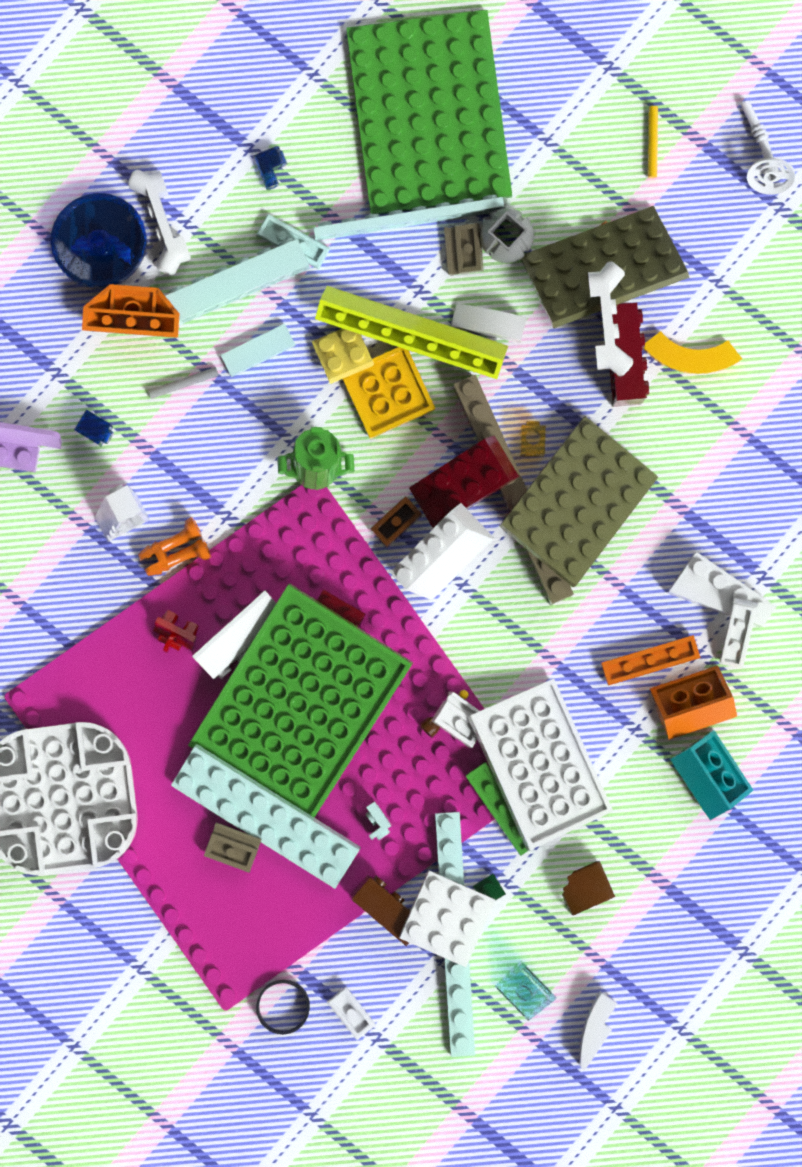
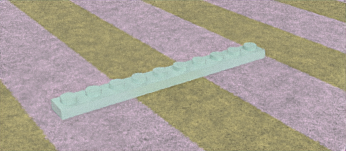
(457, 976)

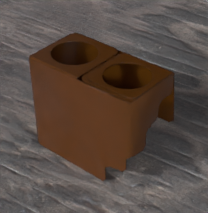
(587, 888)

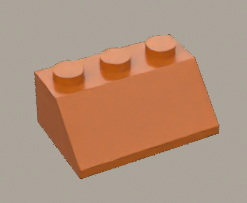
(693, 702)

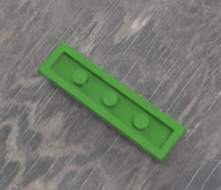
(488, 790)

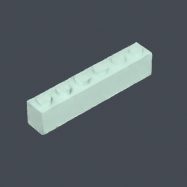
(238, 281)

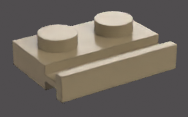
(463, 249)
(232, 847)

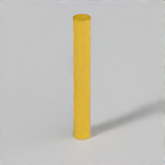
(652, 141)

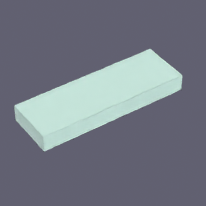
(275, 231)
(258, 350)

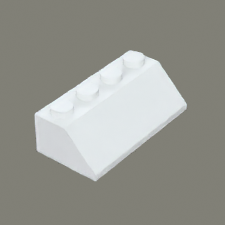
(442, 553)
(234, 638)

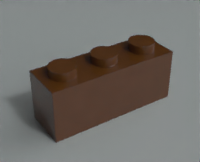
(381, 905)

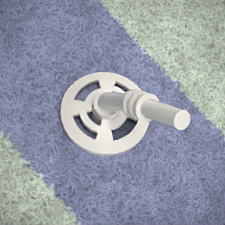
(771, 168)

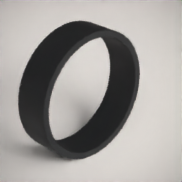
(282, 1032)

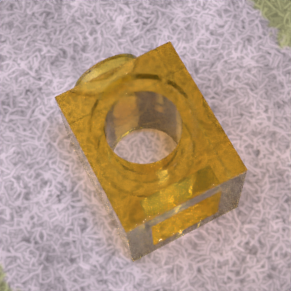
(530, 450)

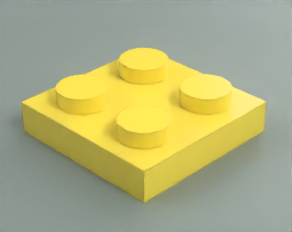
(342, 354)

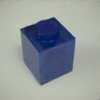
(94, 429)

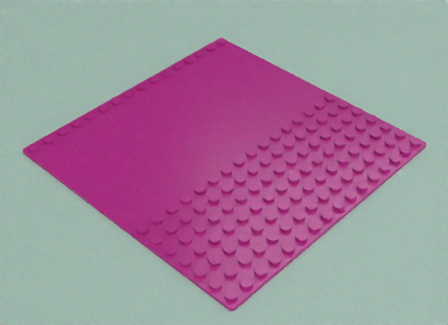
(256, 924)

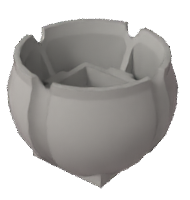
(495, 246)

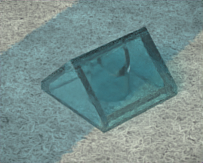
(525, 990)

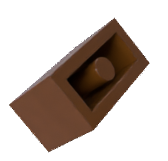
(396, 522)

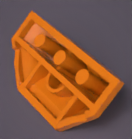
(131, 311)

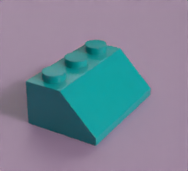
(712, 775)

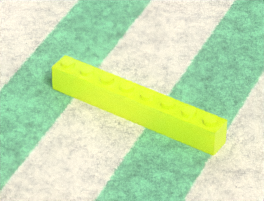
(411, 332)

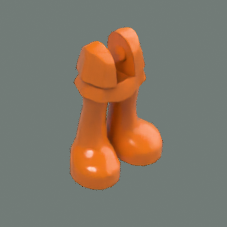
(190, 532)

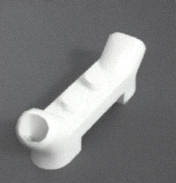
(175, 248)
(608, 354)

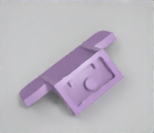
(22, 445)

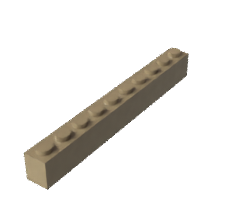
(483, 426)

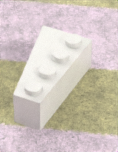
(120, 512)
(715, 589)

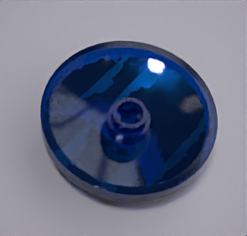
(98, 240)

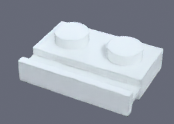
(453, 718)

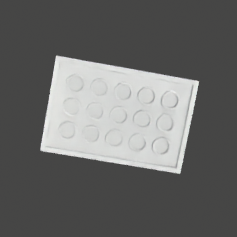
(540, 764)

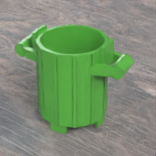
(316, 459)

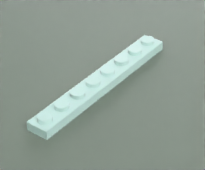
(398, 219)

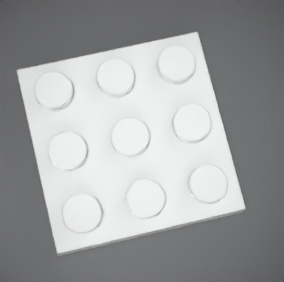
(447, 918)

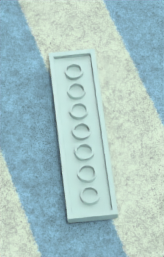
(265, 816)

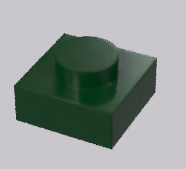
(490, 887)

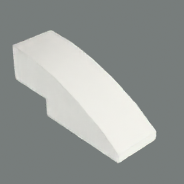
(489, 322)
(595, 1029)

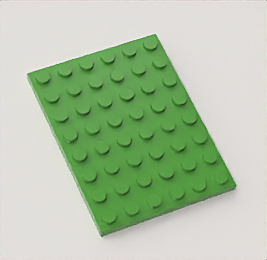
(429, 111)
(301, 700)

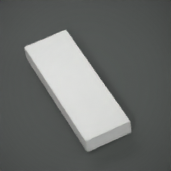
(738, 633)

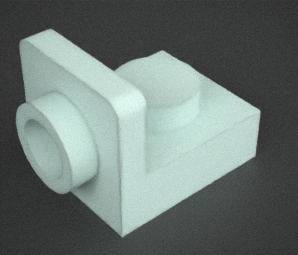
(376, 816)

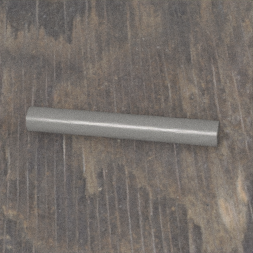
(182, 383)

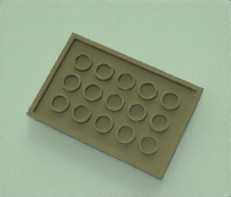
(633, 243)
(578, 501)

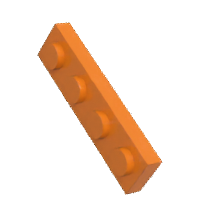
(650, 660)

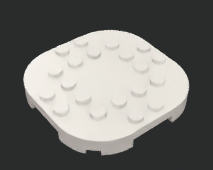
(65, 798)

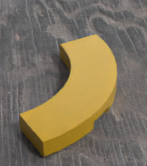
(691, 360)

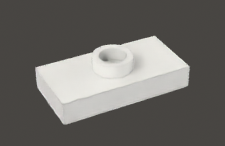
(351, 1013)

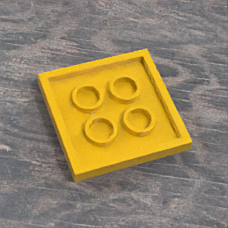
(389, 392)

